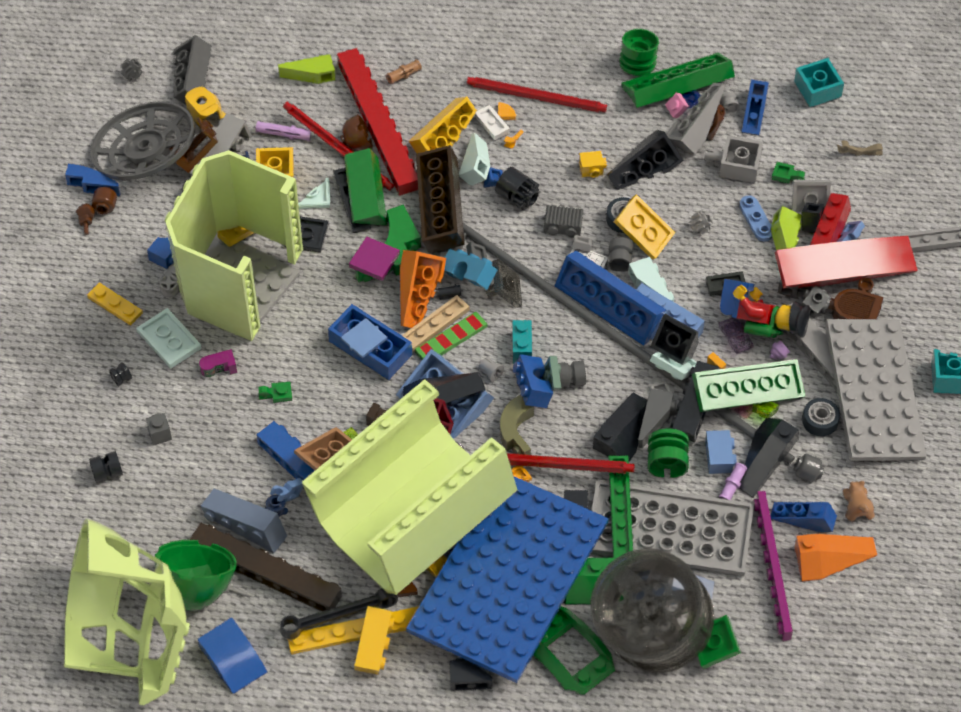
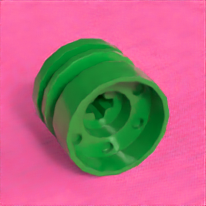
(639, 52)
(668, 450)

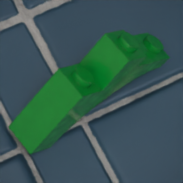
(401, 236)

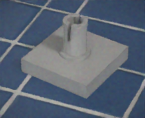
(809, 191)

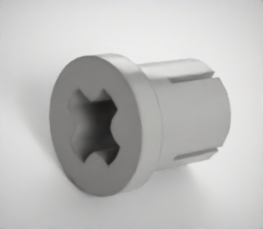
(491, 369)

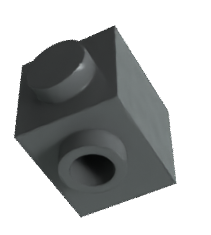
(158, 428)

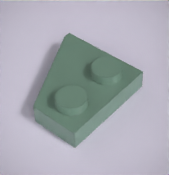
(552, 373)

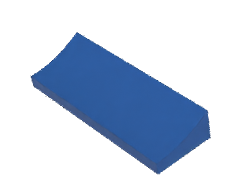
(609, 297)

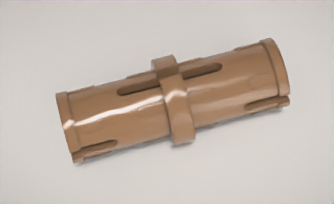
(403, 71)

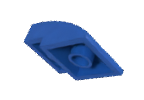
(232, 655)

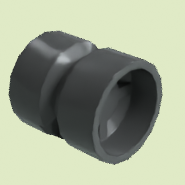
(620, 254)
(573, 373)

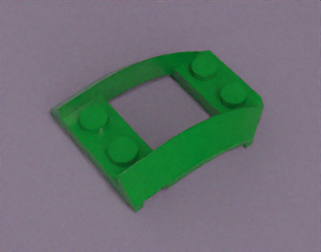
(589, 675)

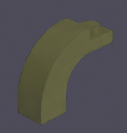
(511, 418)

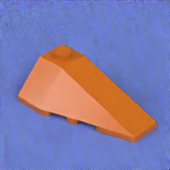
(418, 281)
(826, 554)

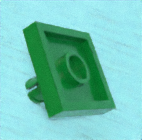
(721, 644)

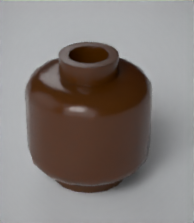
(104, 200)

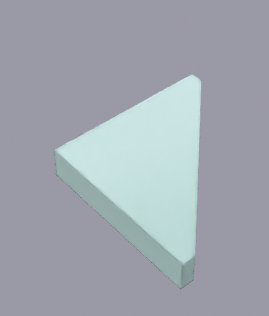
(318, 197)

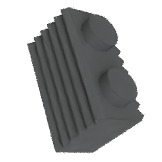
(563, 221)

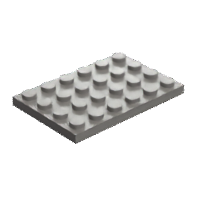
(270, 275)

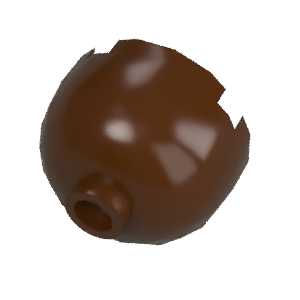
(356, 134)

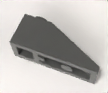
(656, 414)

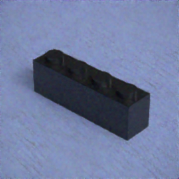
(689, 416)

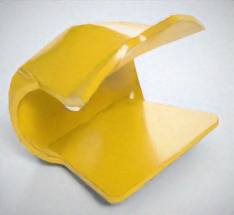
(204, 110)

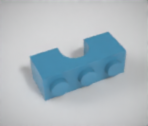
(477, 271)

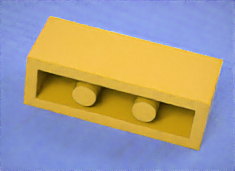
(374, 640)

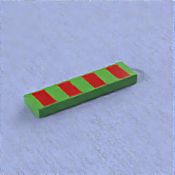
(453, 336)

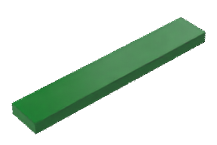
(620, 510)

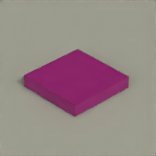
(374, 258)

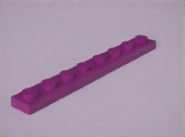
(774, 572)

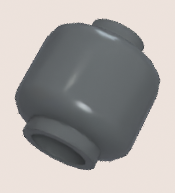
(808, 468)

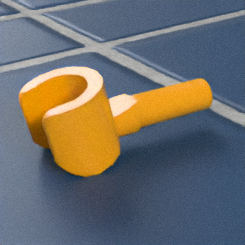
(510, 142)

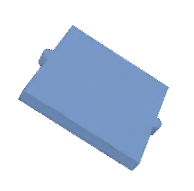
(364, 338)

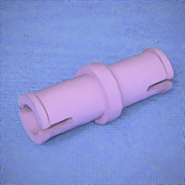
(733, 481)

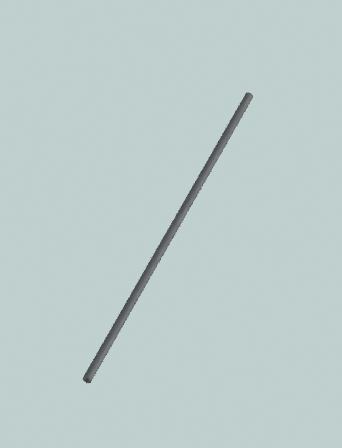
(599, 324)

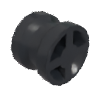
(120, 374)

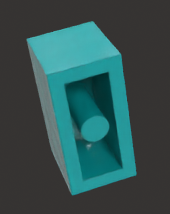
(521, 338)

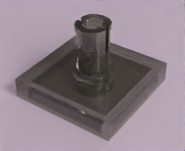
(505, 284)

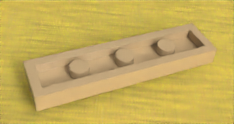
(436, 322)

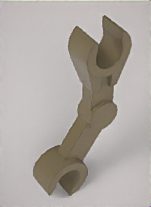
(875, 149)

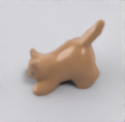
(858, 502)

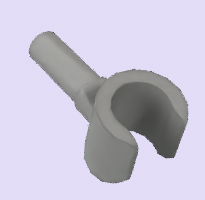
(232, 589)

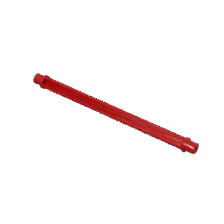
(540, 95)
(326, 136)
(570, 463)

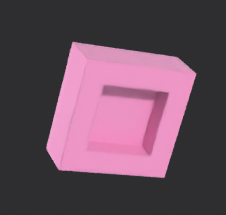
(676, 105)

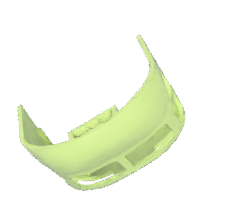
(93, 597)

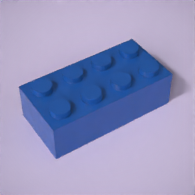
(385, 358)

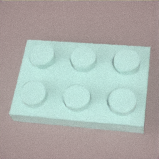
(168, 338)

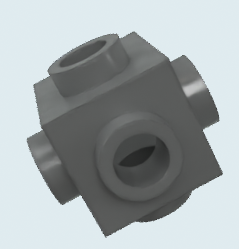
(816, 299)

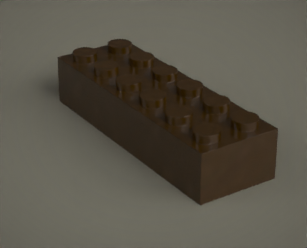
(440, 199)

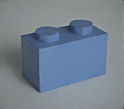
(719, 451)

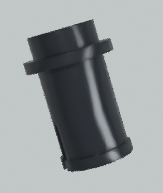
(449, 292)

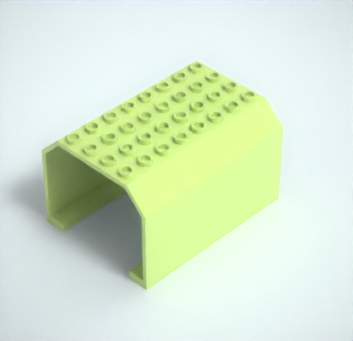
(220, 196)
(406, 491)

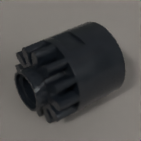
(517, 188)

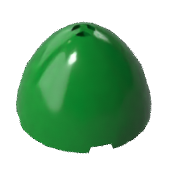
(198, 571)

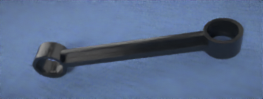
(381, 599)

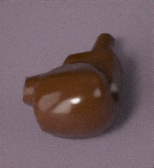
(85, 215)

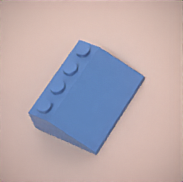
(462, 413)

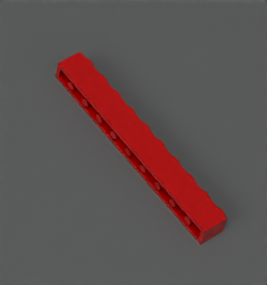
(378, 122)

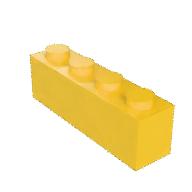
(444, 127)

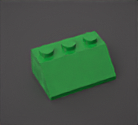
(584, 584)

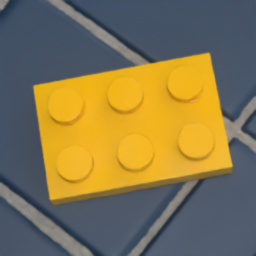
(644, 227)

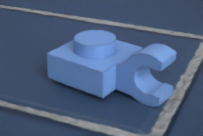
(851, 231)
(289, 491)

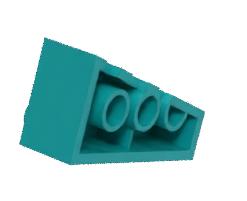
(946, 372)

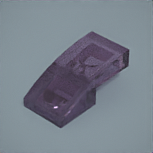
(737, 338)

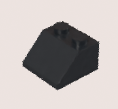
(675, 340)

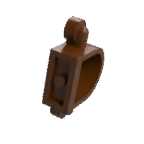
(857, 302)

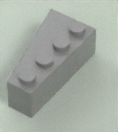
(230, 136)

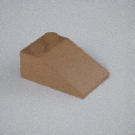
(322, 448)

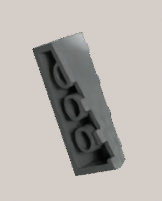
(191, 66)

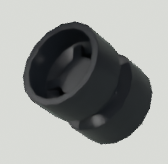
(105, 467)

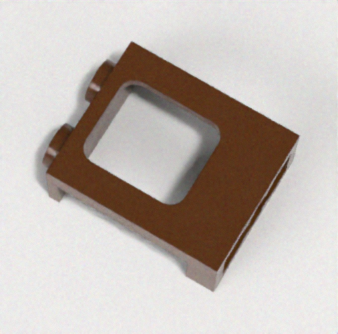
(189, 159)

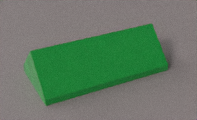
(365, 188)

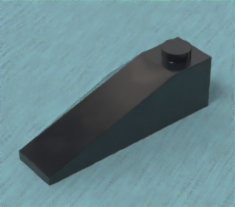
(649, 157)
(622, 429)
(768, 449)

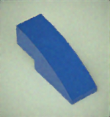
(89, 179)

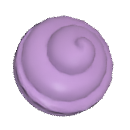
(779, 350)

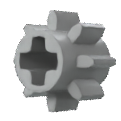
(701, 222)

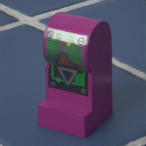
(218, 363)

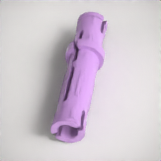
(286, 131)

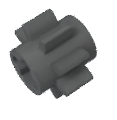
(131, 69)

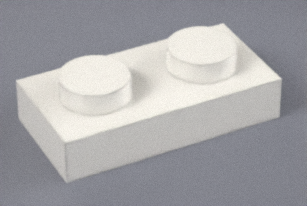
(492, 122)

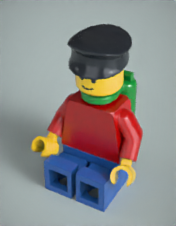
(761, 317)

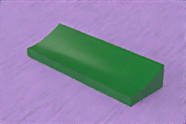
(679, 79)

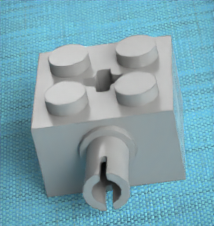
(738, 159)

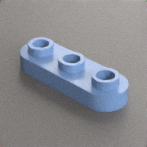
(756, 224)

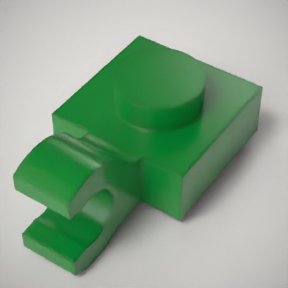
(785, 172)
(279, 392)

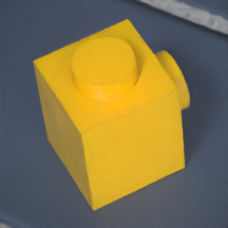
(592, 164)

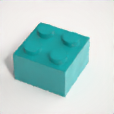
(818, 82)

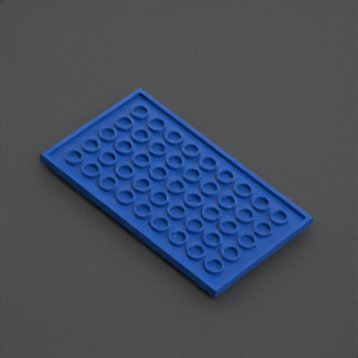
(508, 580)

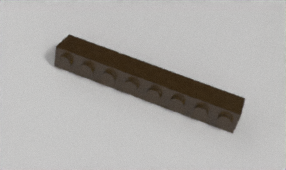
(273, 571)

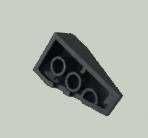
(453, 387)

